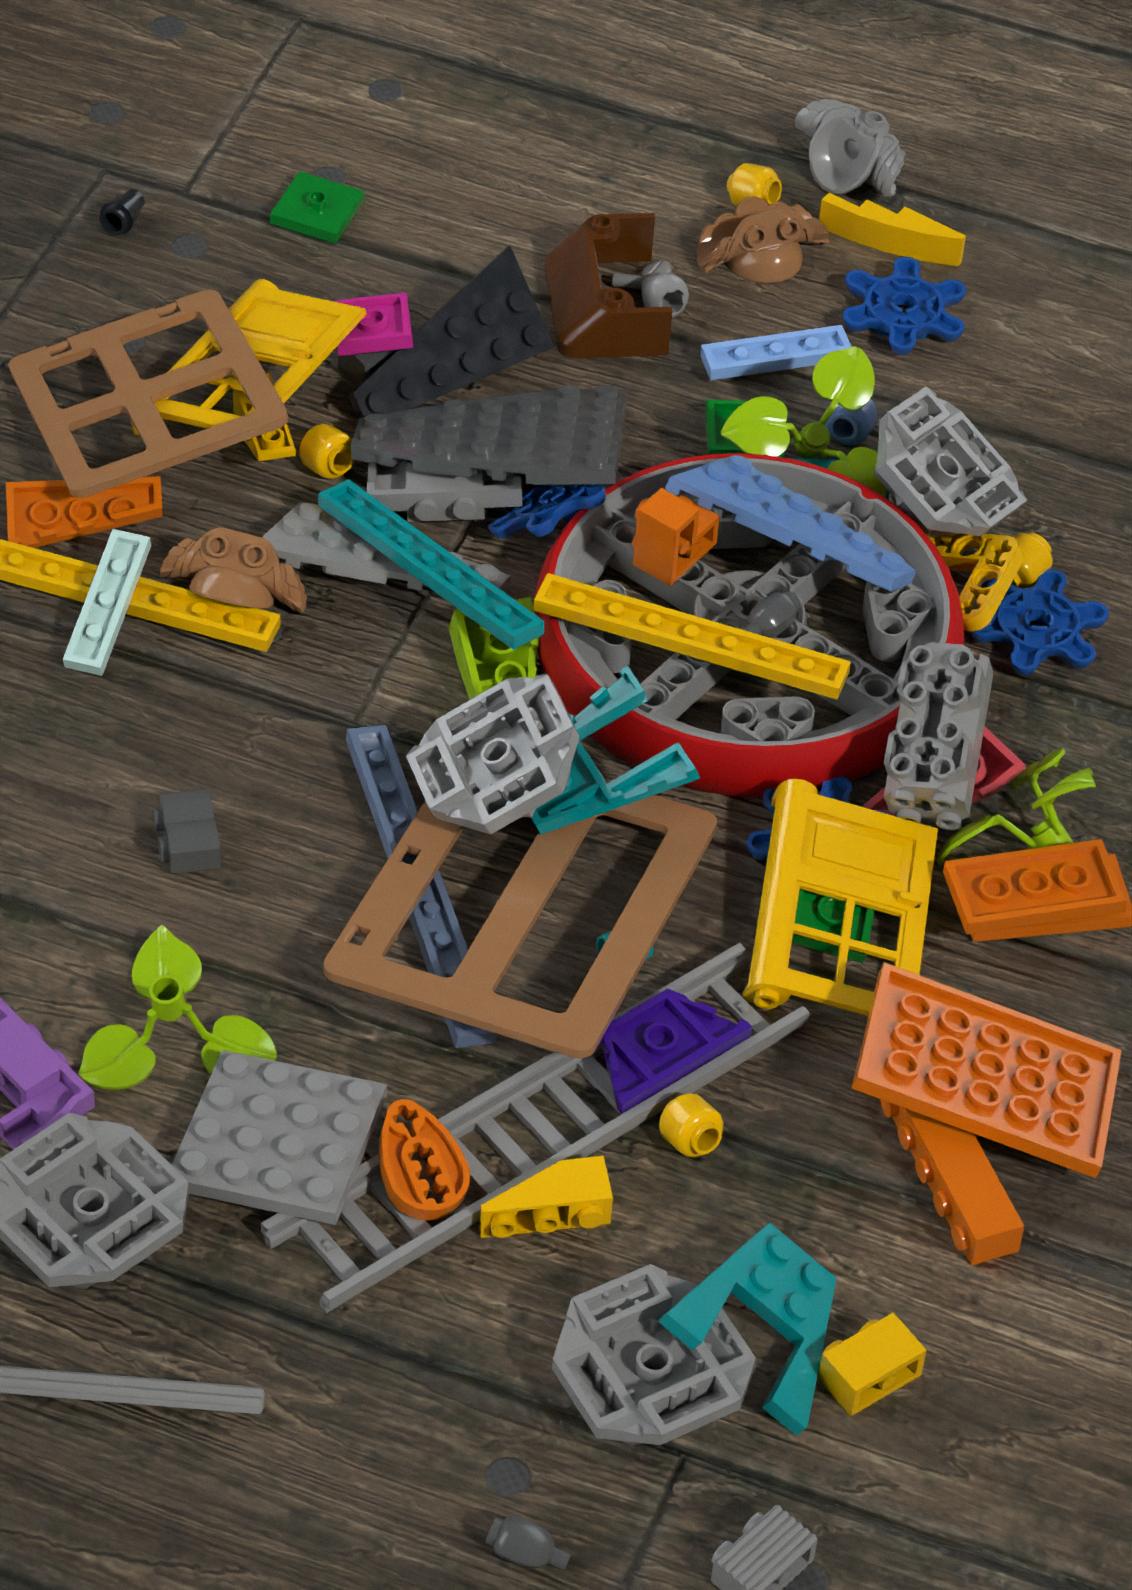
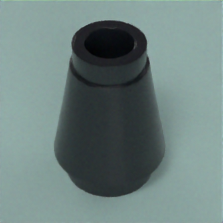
(121, 213)

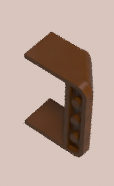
(599, 320)

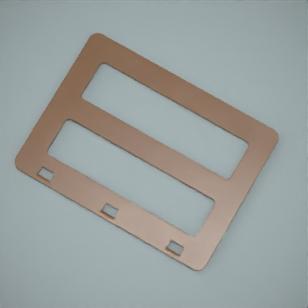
(470, 991)

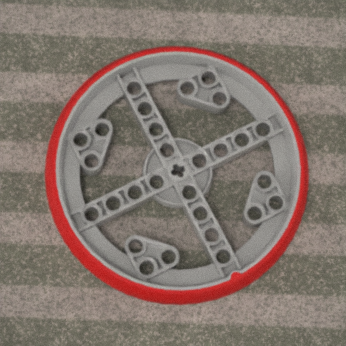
(758, 737)

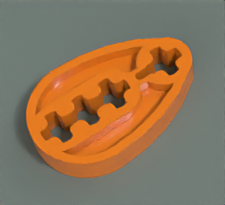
(402, 1175)

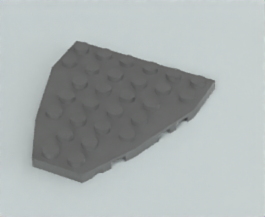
(545, 434)

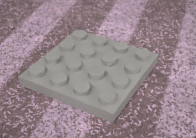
(279, 1136)

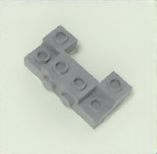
(439, 495)

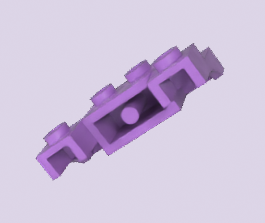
(35, 1081)

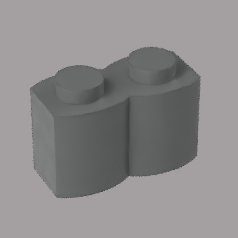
(188, 831)

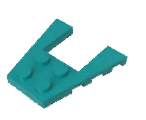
(587, 790)
(787, 1293)

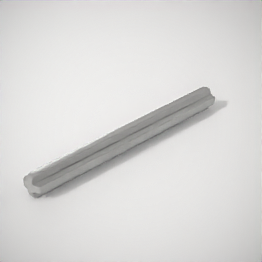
(131, 1390)

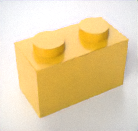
(871, 1363)

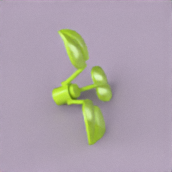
(838, 376)
(1047, 831)
(164, 974)

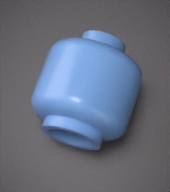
(852, 427)

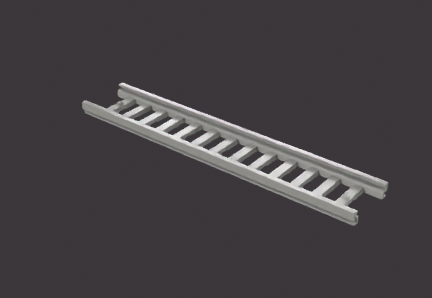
(513, 1095)

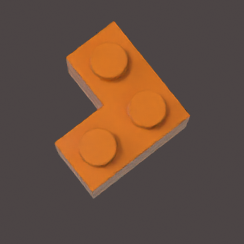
(672, 535)

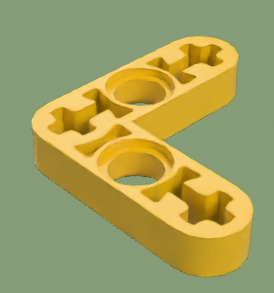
(996, 558)

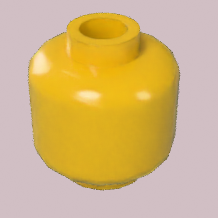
(754, 181)
(326, 451)
(1036, 559)
(691, 1125)

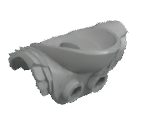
(846, 164)

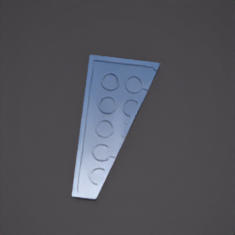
(777, 512)

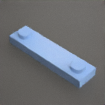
(771, 352)

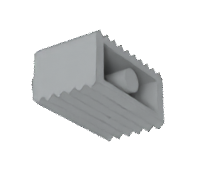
(766, 1555)

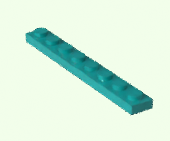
(431, 564)

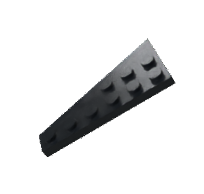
(467, 339)

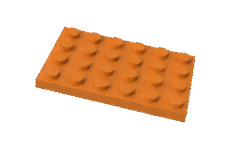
(988, 1070)

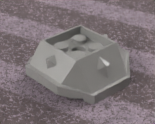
(943, 468)
(497, 755)
(83, 1167)
(616, 1337)

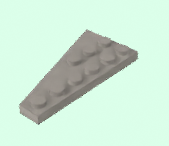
(317, 538)

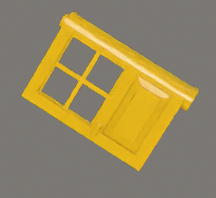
(281, 331)
(847, 857)

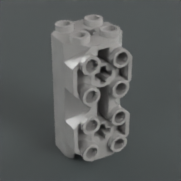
(937, 734)

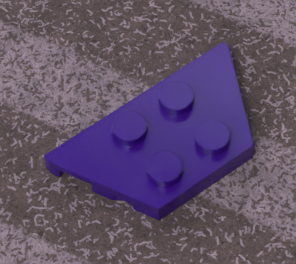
(664, 1043)

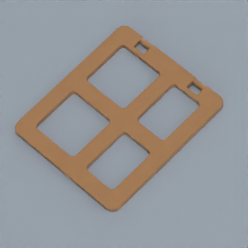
(138, 396)

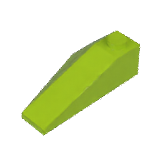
(485, 658)

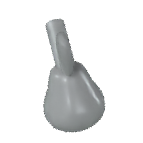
(657, 286)

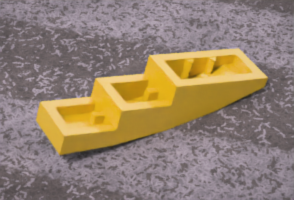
(898, 234)

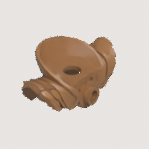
(760, 240)
(235, 570)

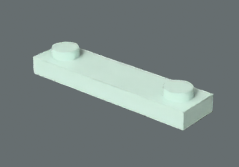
(107, 602)

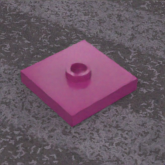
(382, 329)

